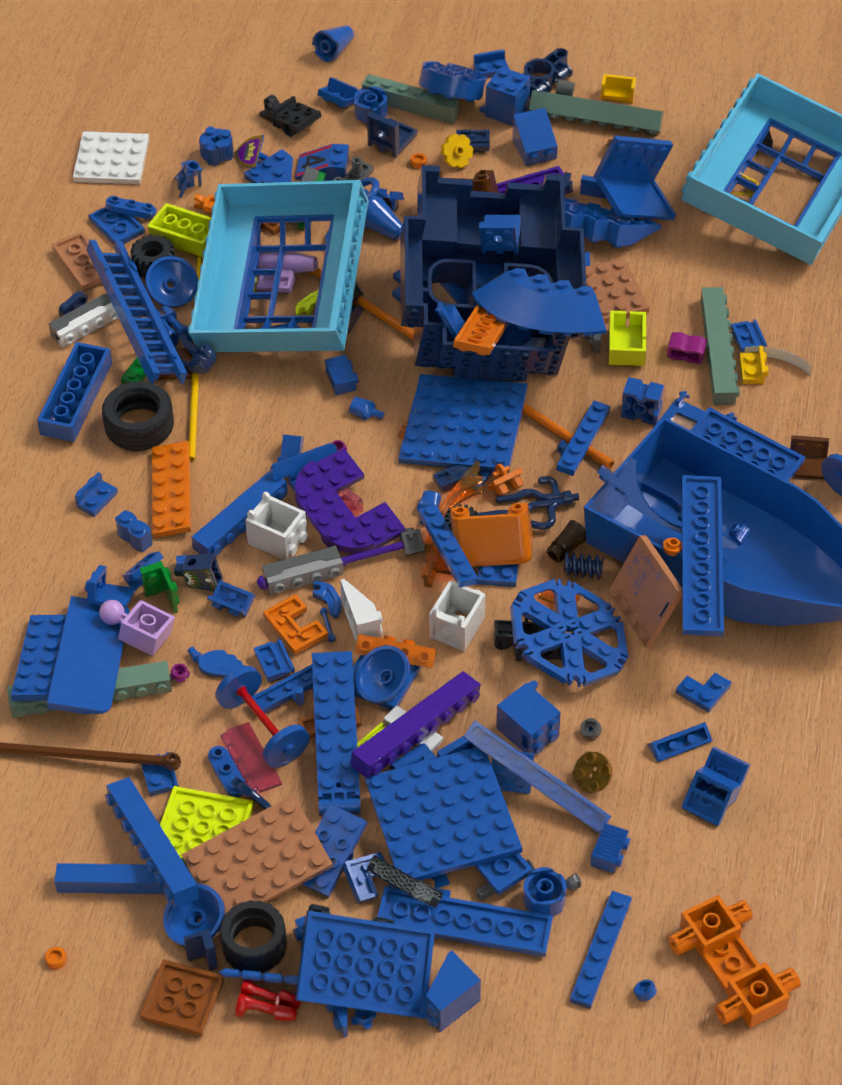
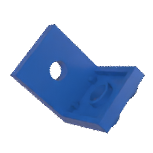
(500, 233)

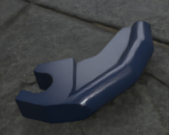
(248, 791)

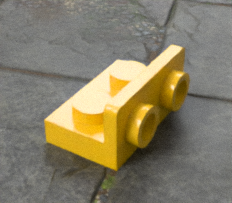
(753, 367)

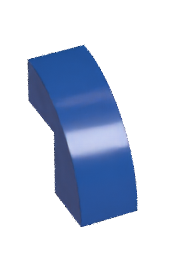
(291, 446)

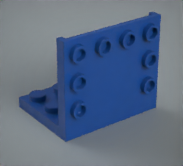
(629, 177)

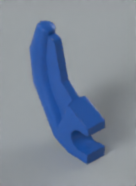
(328, 595)

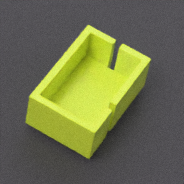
(627, 343)

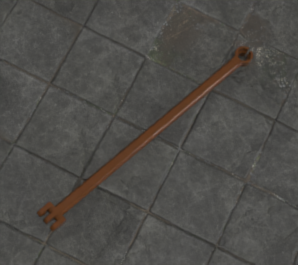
(132, 758)

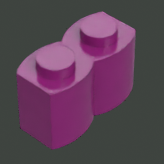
(686, 347)

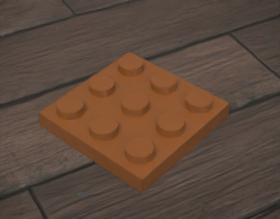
(182, 997)

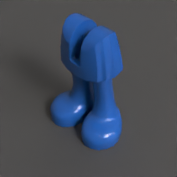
(169, 318)

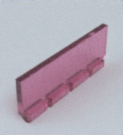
(248, 757)

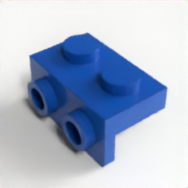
(338, 92)
(232, 598)

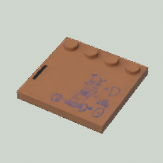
(646, 591)

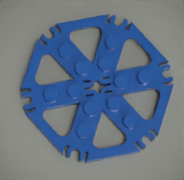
(570, 644)

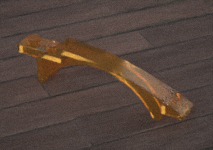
(463, 490)

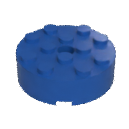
(452, 81)

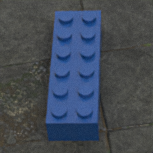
(74, 392)

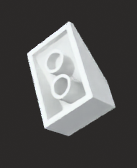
(360, 612)

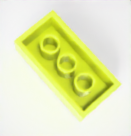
(182, 227)

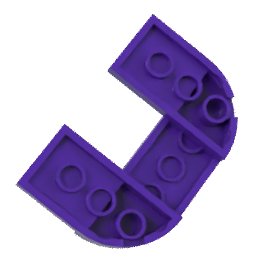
(318, 496)

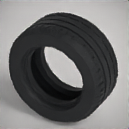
(137, 396)

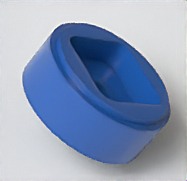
(645, 990)

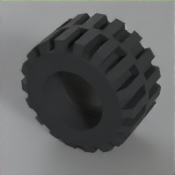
(148, 250)

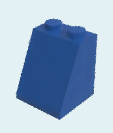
(534, 136)
(452, 992)

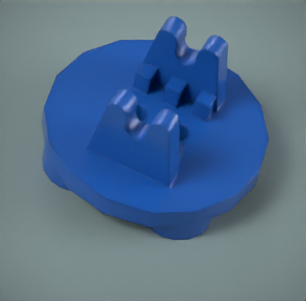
(393, 195)

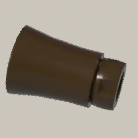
(567, 541)

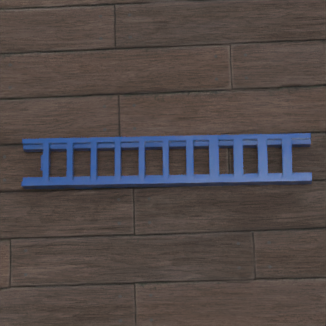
(152, 362)

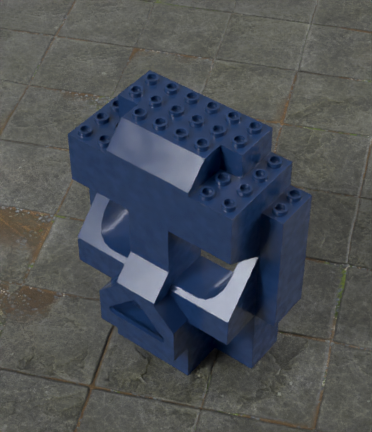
(446, 245)

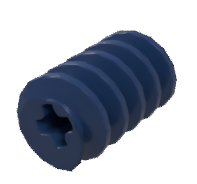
(583, 565)

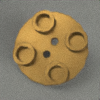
(586, 765)

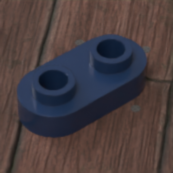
(75, 301)

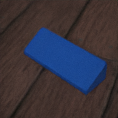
(680, 742)

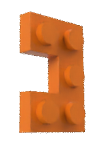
(296, 638)

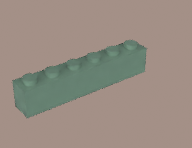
(415, 99)

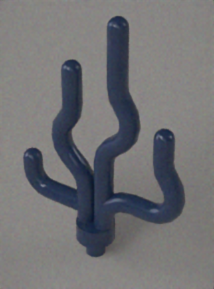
(551, 501)

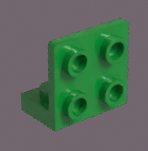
(156, 579)

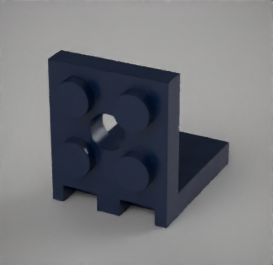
(389, 134)

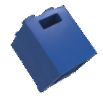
(506, 95)
(528, 719)

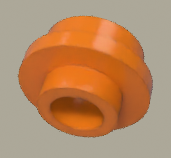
(672, 546)

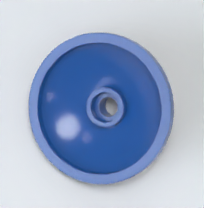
(176, 272)
(375, 671)
(183, 920)

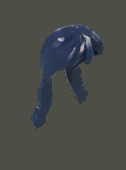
(202, 359)

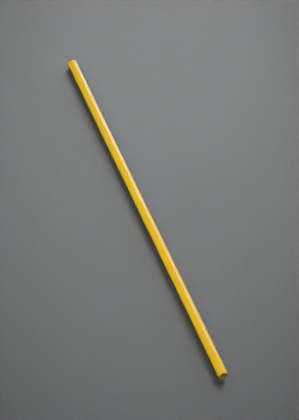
(194, 394)

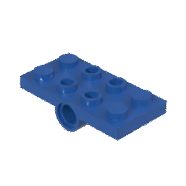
(339, 835)

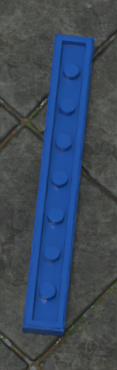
(537, 776)

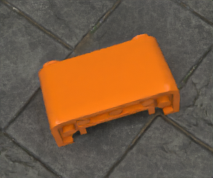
(494, 538)

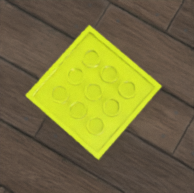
(200, 815)

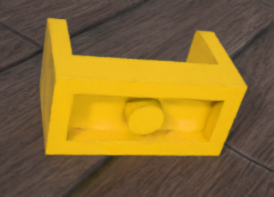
(618, 88)

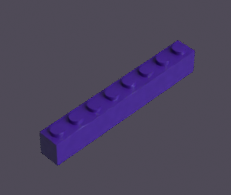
(415, 725)

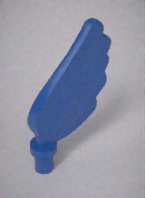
(215, 662)

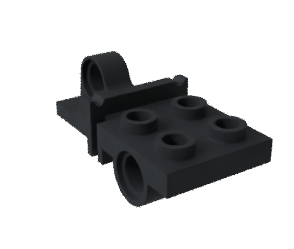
(289, 114)
(504, 638)

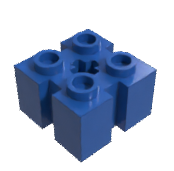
(642, 401)

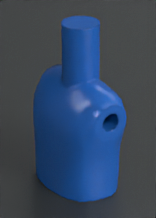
(364, 409)
(429, 498)

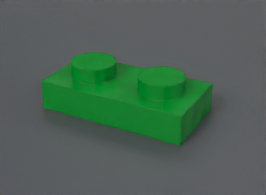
(133, 373)

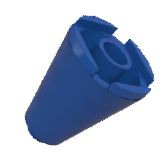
(332, 42)
(382, 219)

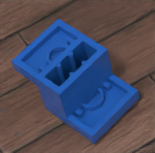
(716, 786)

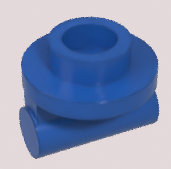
(738, 533)

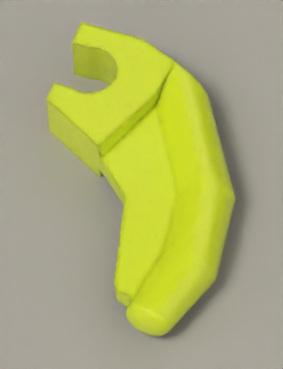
(307, 303)

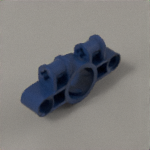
(554, 68)

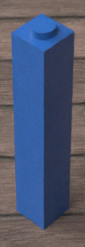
(105, 879)

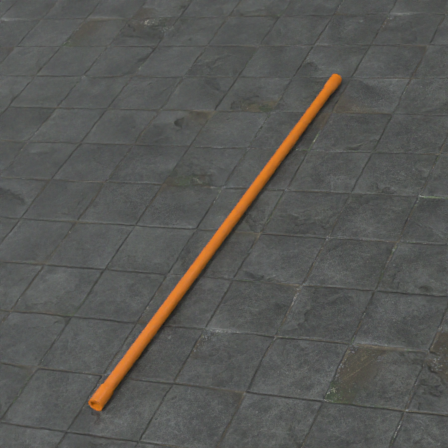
(598, 456)

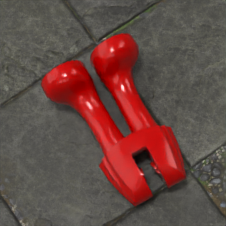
(282, 1009)

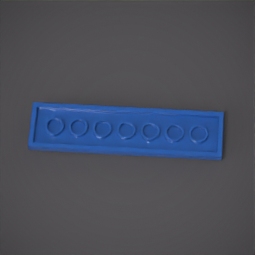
(471, 922)

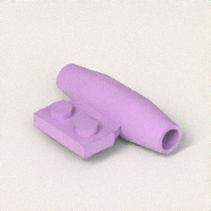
(293, 263)

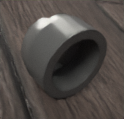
(573, 882)

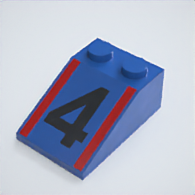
(330, 159)

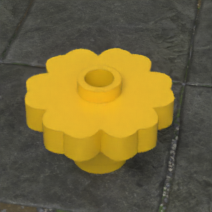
(456, 150)

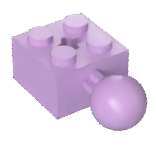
(141, 628)

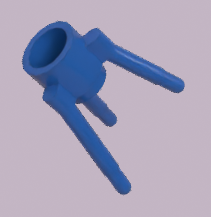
(191, 170)

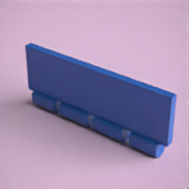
(252, 975)

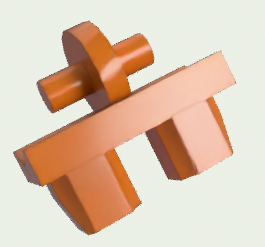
(499, 484)

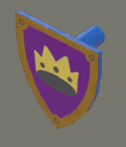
(250, 152)

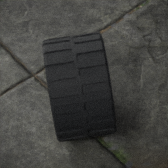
(249, 915)

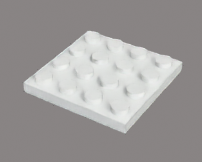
(111, 158)

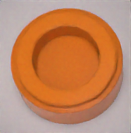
(418, 160)
(55, 958)

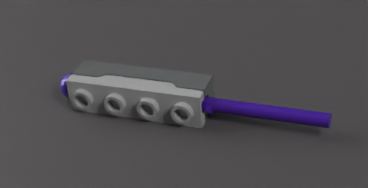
(312, 567)

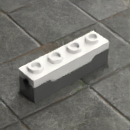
(82, 320)

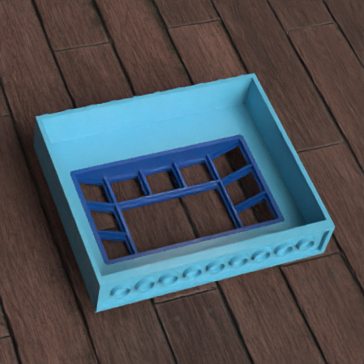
(733, 148)
(233, 259)

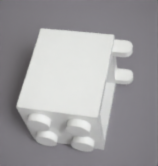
(276, 527)
(452, 628)

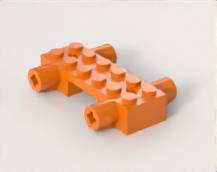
(751, 987)

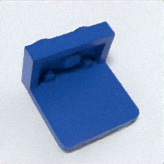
(101, 592)

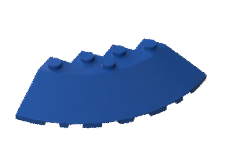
(606, 225)
(541, 304)

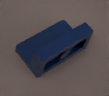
(201, 945)

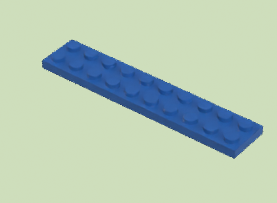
(702, 556)

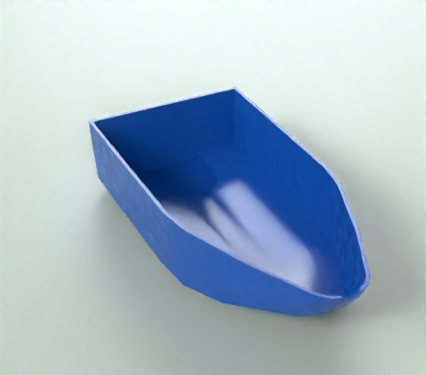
(783, 569)

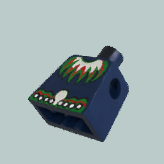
(200, 571)

